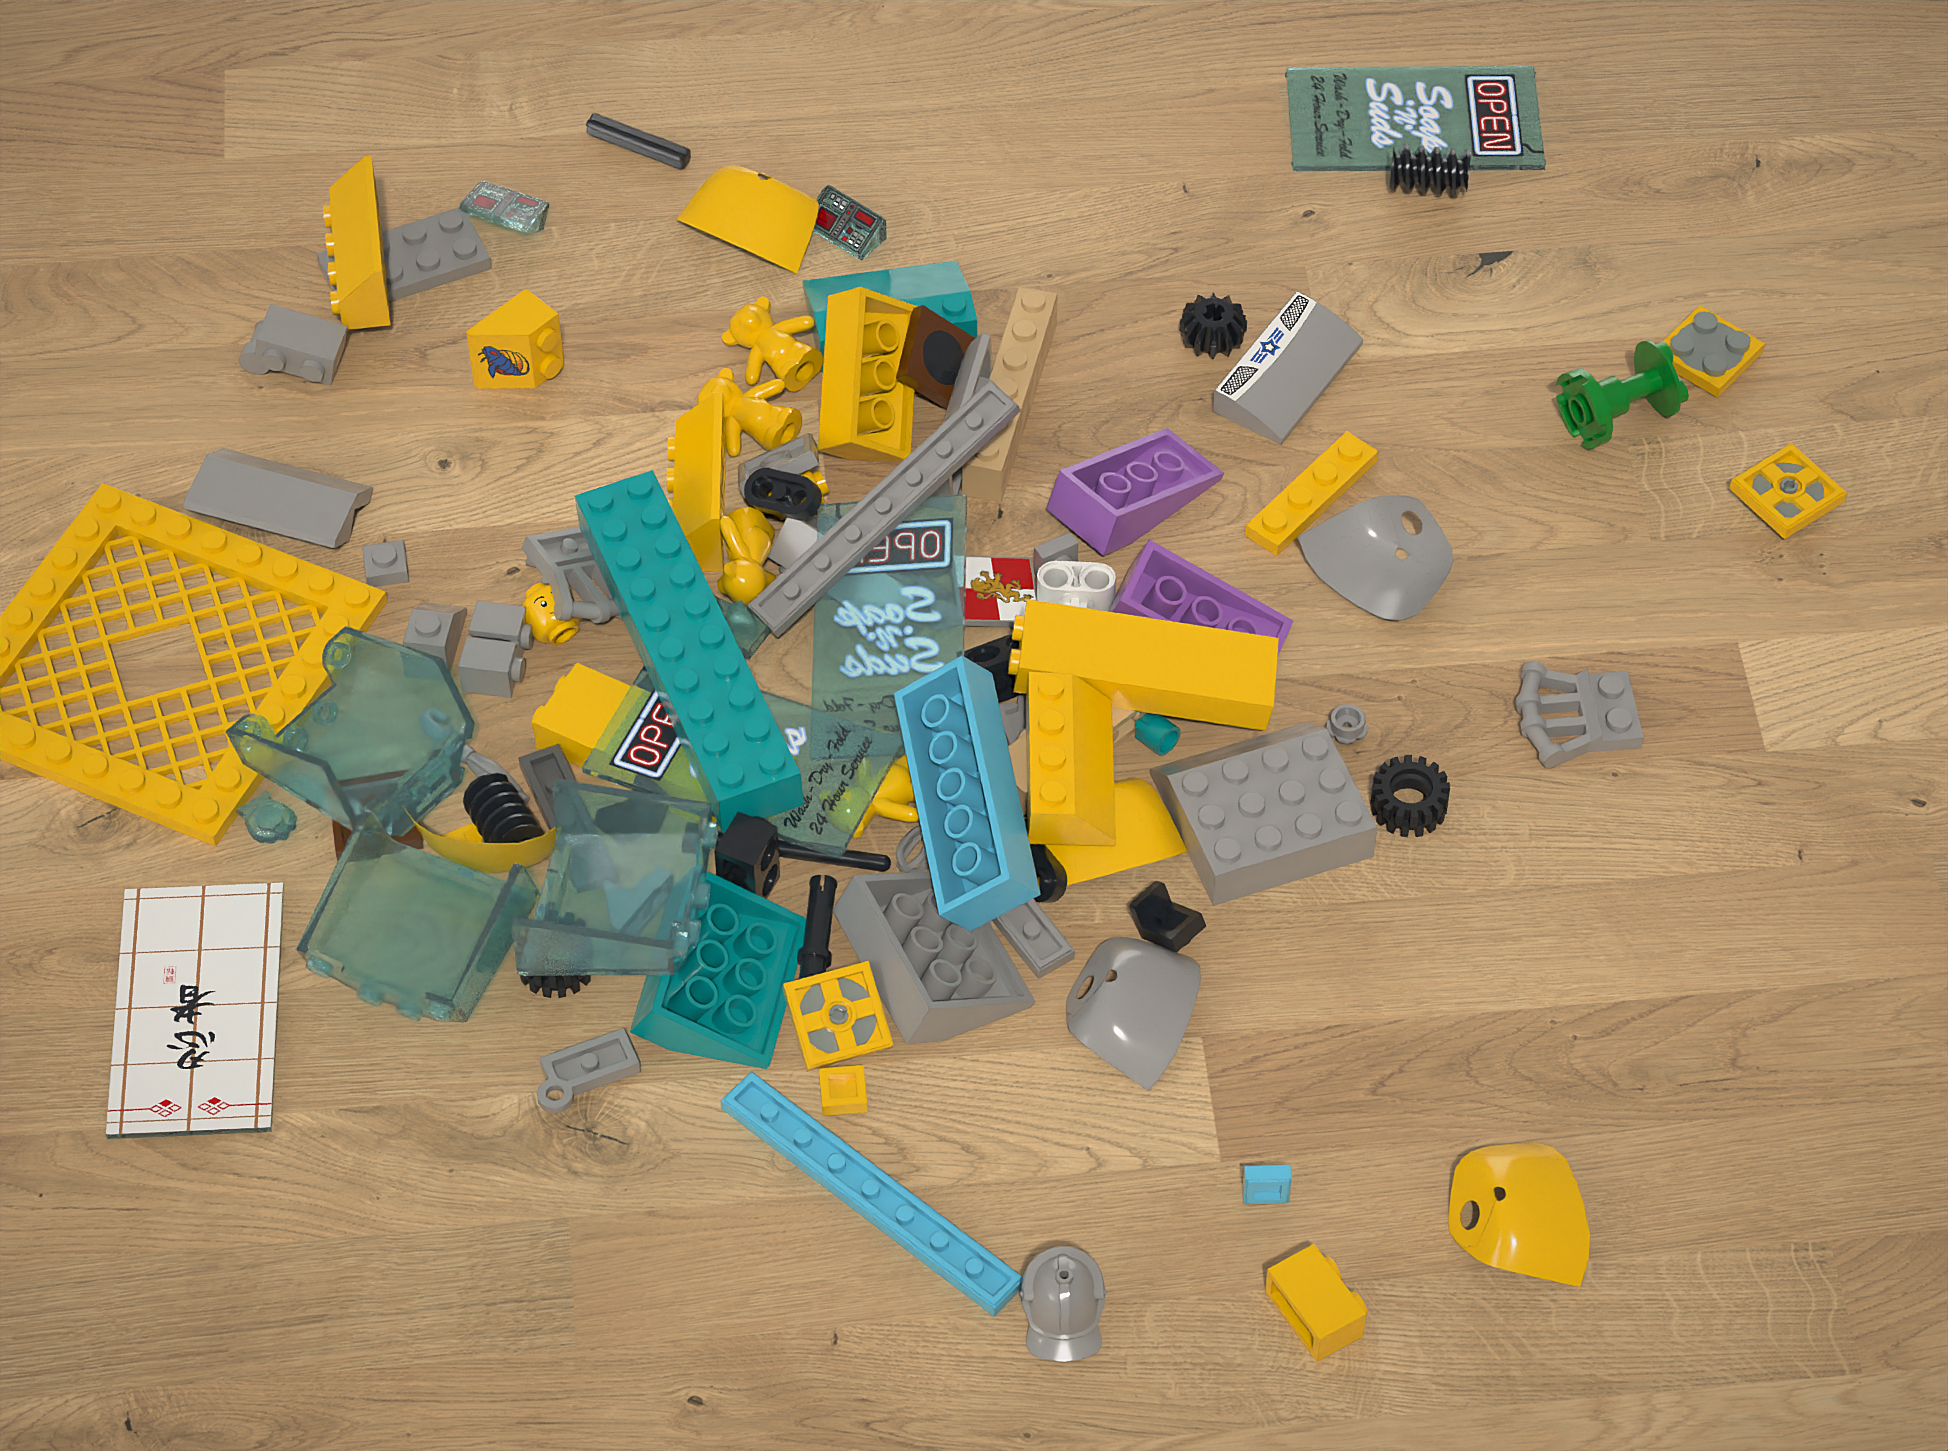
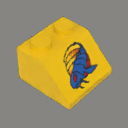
(516, 345)

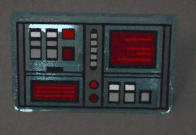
(506, 207)
(848, 223)

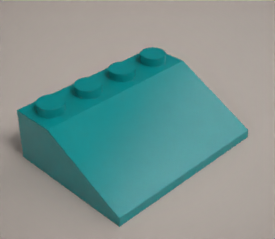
(934, 285)
(730, 989)

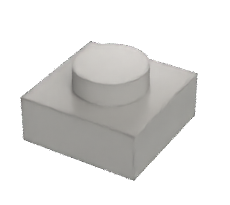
(1059, 549)
(385, 563)

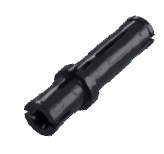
(814, 955)

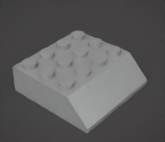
(1266, 811)

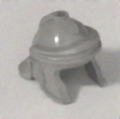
(1063, 1304)

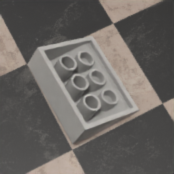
(924, 966)

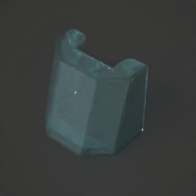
(372, 740)
(618, 884)
(413, 926)

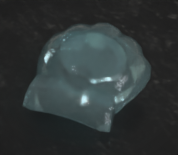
(268, 819)

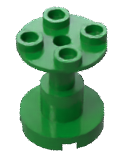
(1591, 405)

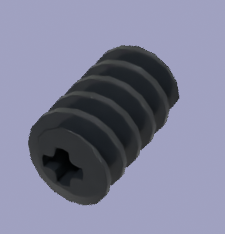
(1430, 170)
(499, 810)

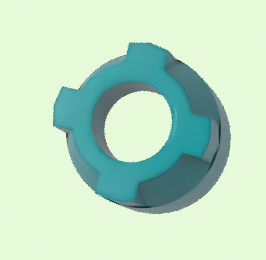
(1157, 733)

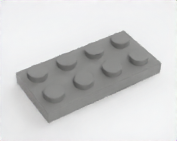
(427, 254)

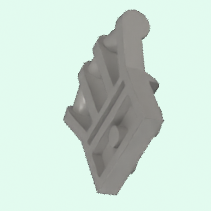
(564, 558)
(1604, 706)

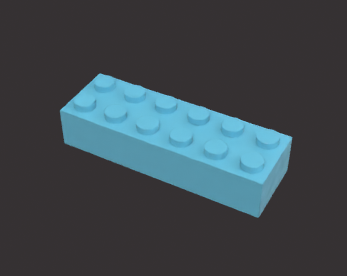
(966, 794)

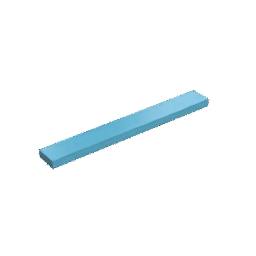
(873, 1194)

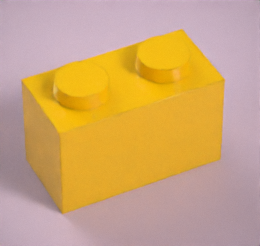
(1316, 1302)

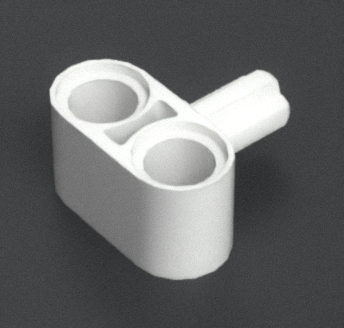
(1077, 584)

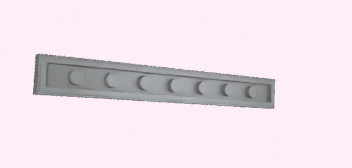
(884, 508)

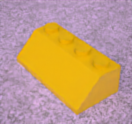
(357, 249)
(862, 403)
(700, 479)
(1069, 762)

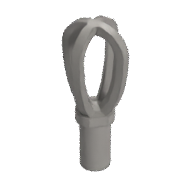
(902, 853)

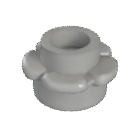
(1349, 716)

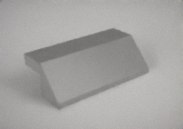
(276, 497)

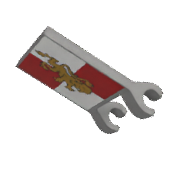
(997, 589)

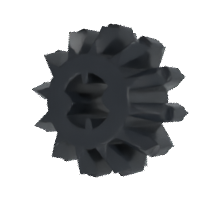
(1213, 325)

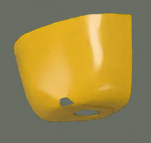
(754, 214)
(1142, 836)
(466, 849)
(1538, 1224)

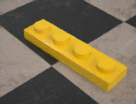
(1311, 493)

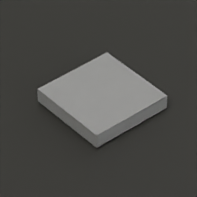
(790, 457)

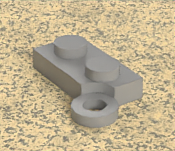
(586, 1068)

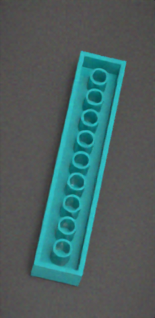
(689, 650)

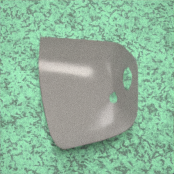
(1359, 557)
(1140, 1014)

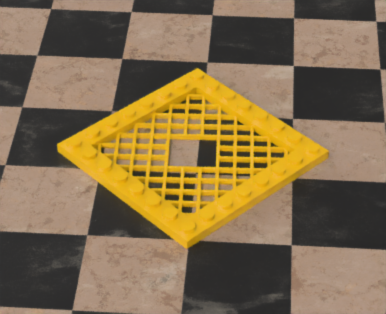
(208, 805)

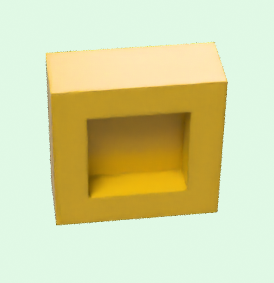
(843, 1090)

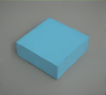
(1266, 1184)

